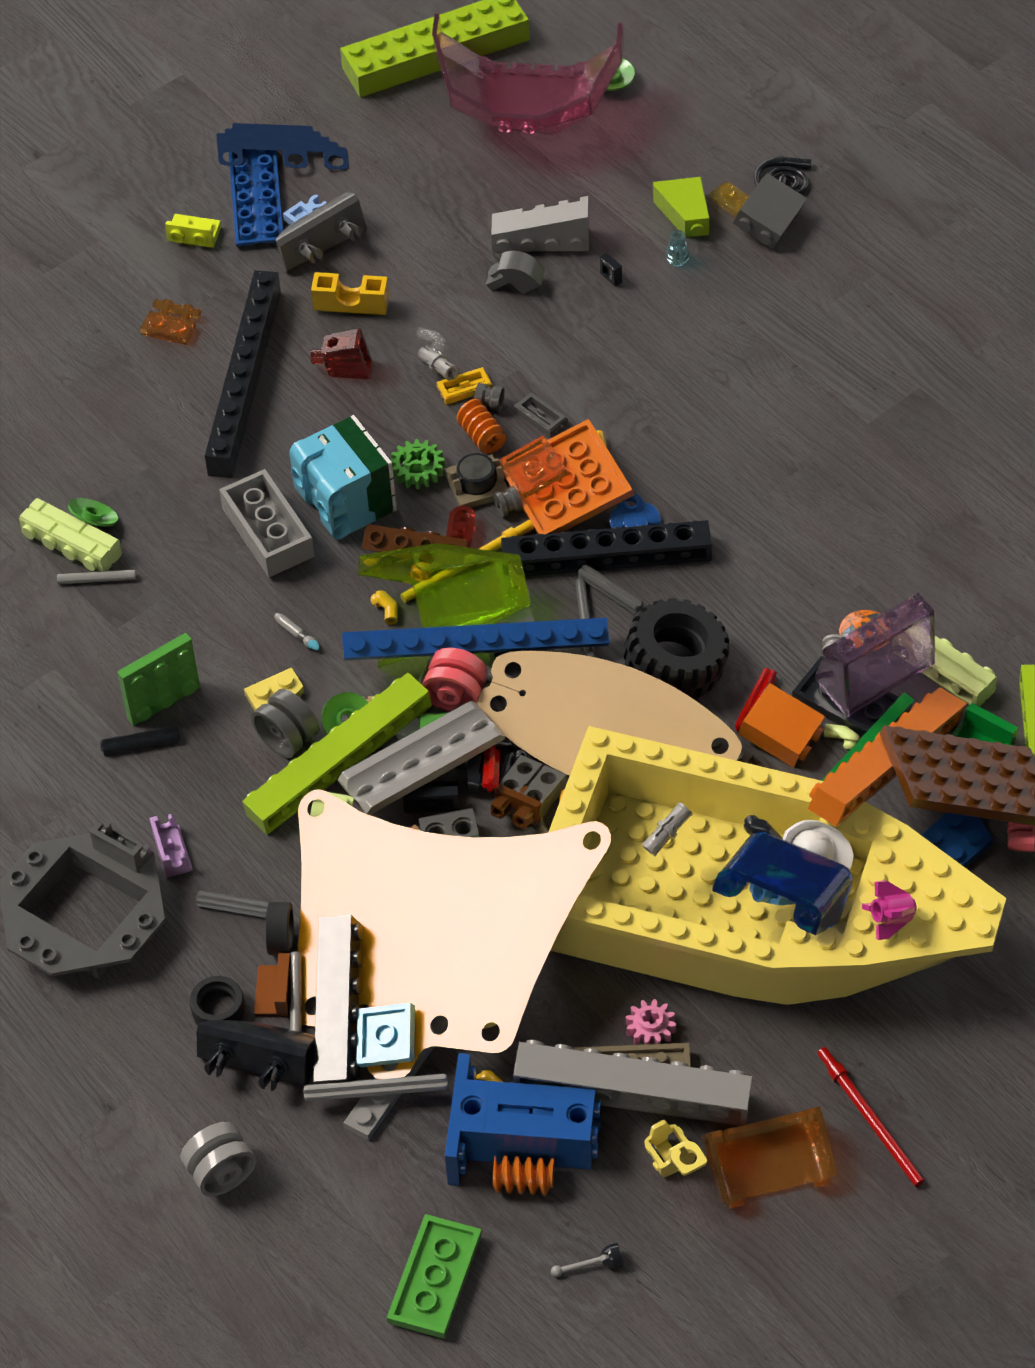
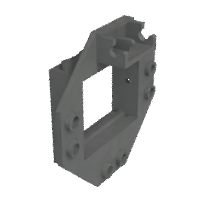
(106, 856)

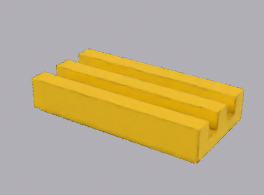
(465, 388)

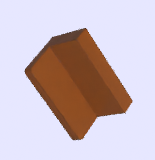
(273, 988)

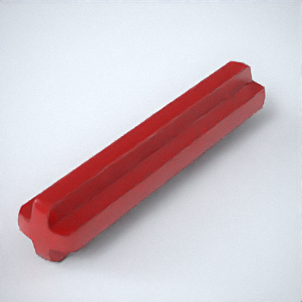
(766, 677)
(491, 768)

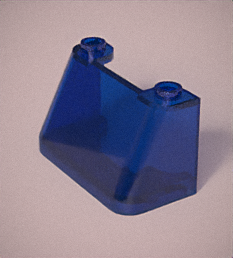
(791, 872)

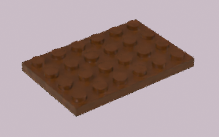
(963, 774)

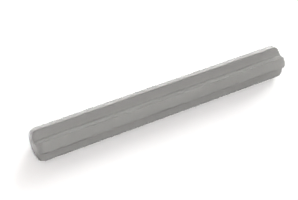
(375, 1087)

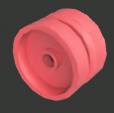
(454, 678)

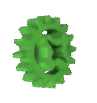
(417, 463)

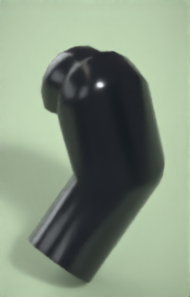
(508, 761)
(753, 824)

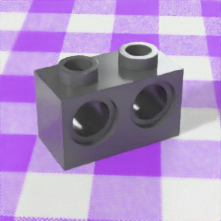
(451, 824)

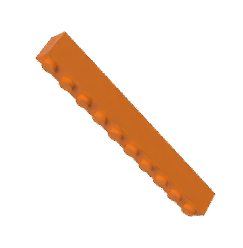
(871, 768)

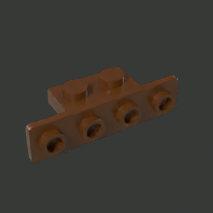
(386, 539)

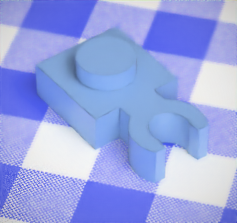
(301, 209)

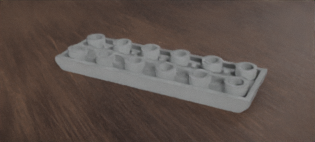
(420, 757)

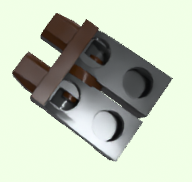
(527, 794)

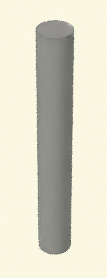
(90, 577)
(295, 992)

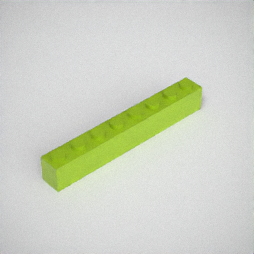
(337, 752)

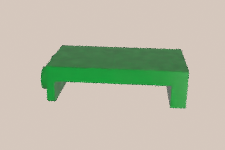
(986, 727)

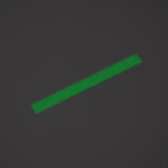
(886, 719)

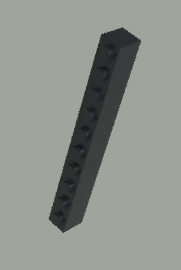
(242, 374)

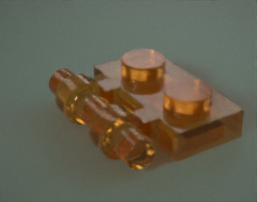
(168, 327)

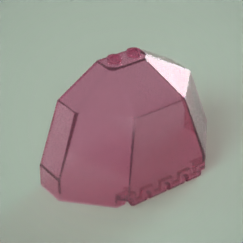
(519, 97)

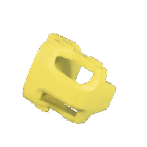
(676, 1157)

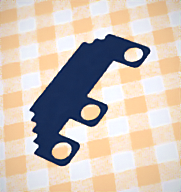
(285, 138)

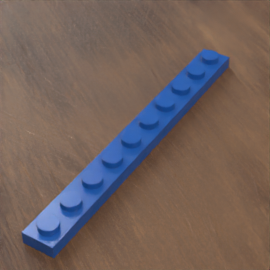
(475, 638)

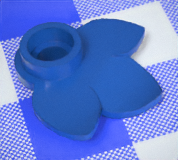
(637, 515)

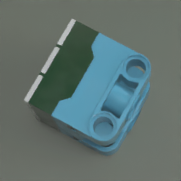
(344, 477)

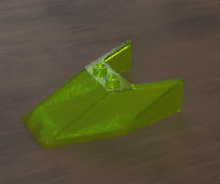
(453, 583)

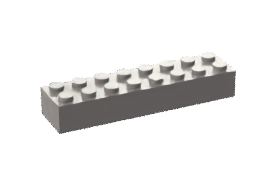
(638, 1083)

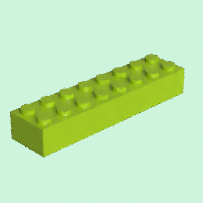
(410, 52)

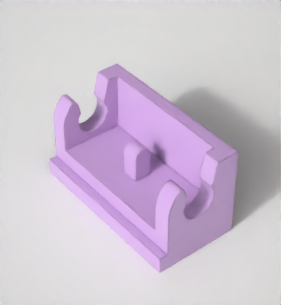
(170, 846)

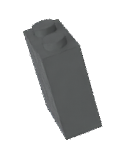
(769, 211)

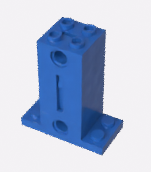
(520, 1122)

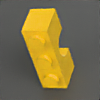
(333, 296)

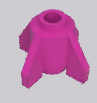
(892, 908)

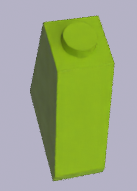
(683, 204)

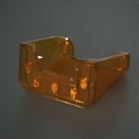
(770, 1156)

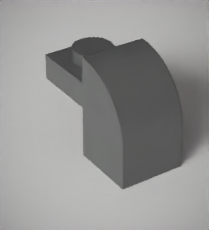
(518, 269)

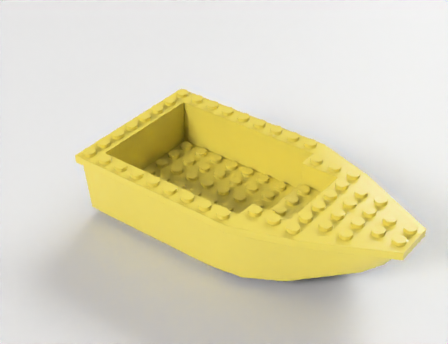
(671, 925)

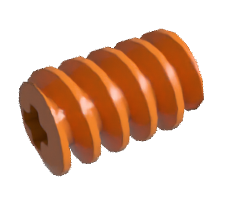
(481, 426)
(523, 1175)

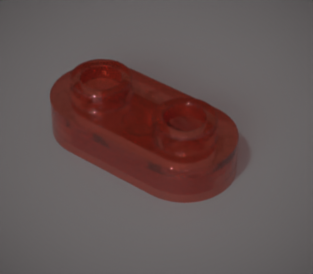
(457, 528)

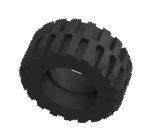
(684, 625)

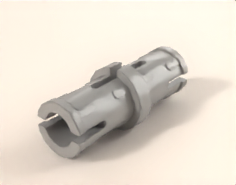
(438, 363)
(667, 829)

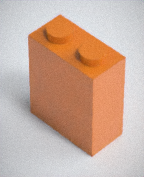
(782, 725)

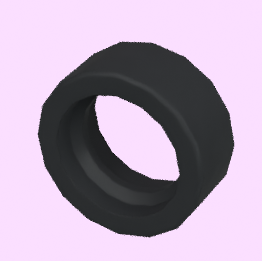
(279, 928)
(214, 985)

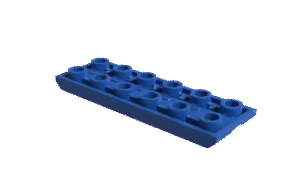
(256, 197)

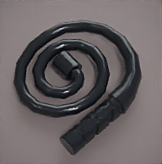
(786, 164)

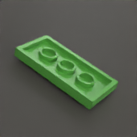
(434, 1276)

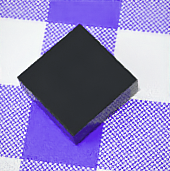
(610, 269)

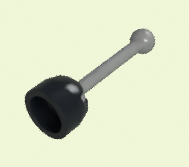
(609, 1257)

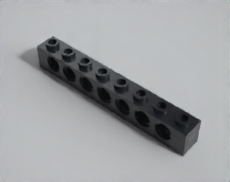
(612, 548)

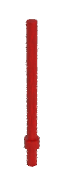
(839, 1074)

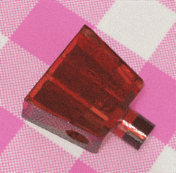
(344, 355)

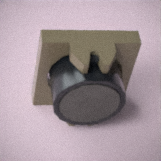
(475, 479)

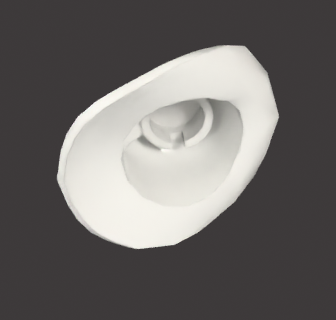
(821, 840)

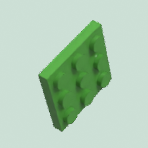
(159, 679)

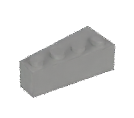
(543, 228)

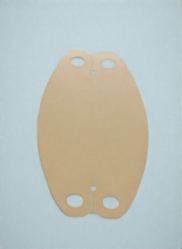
(582, 691)

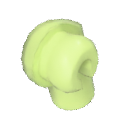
(841, 732)

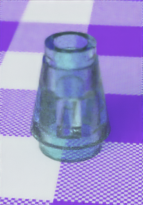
(677, 249)

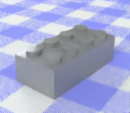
(267, 523)

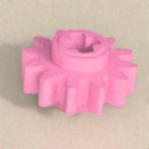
(650, 1023)

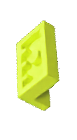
(193, 230)

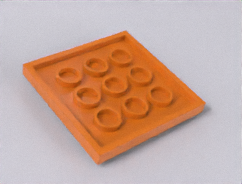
(589, 489)

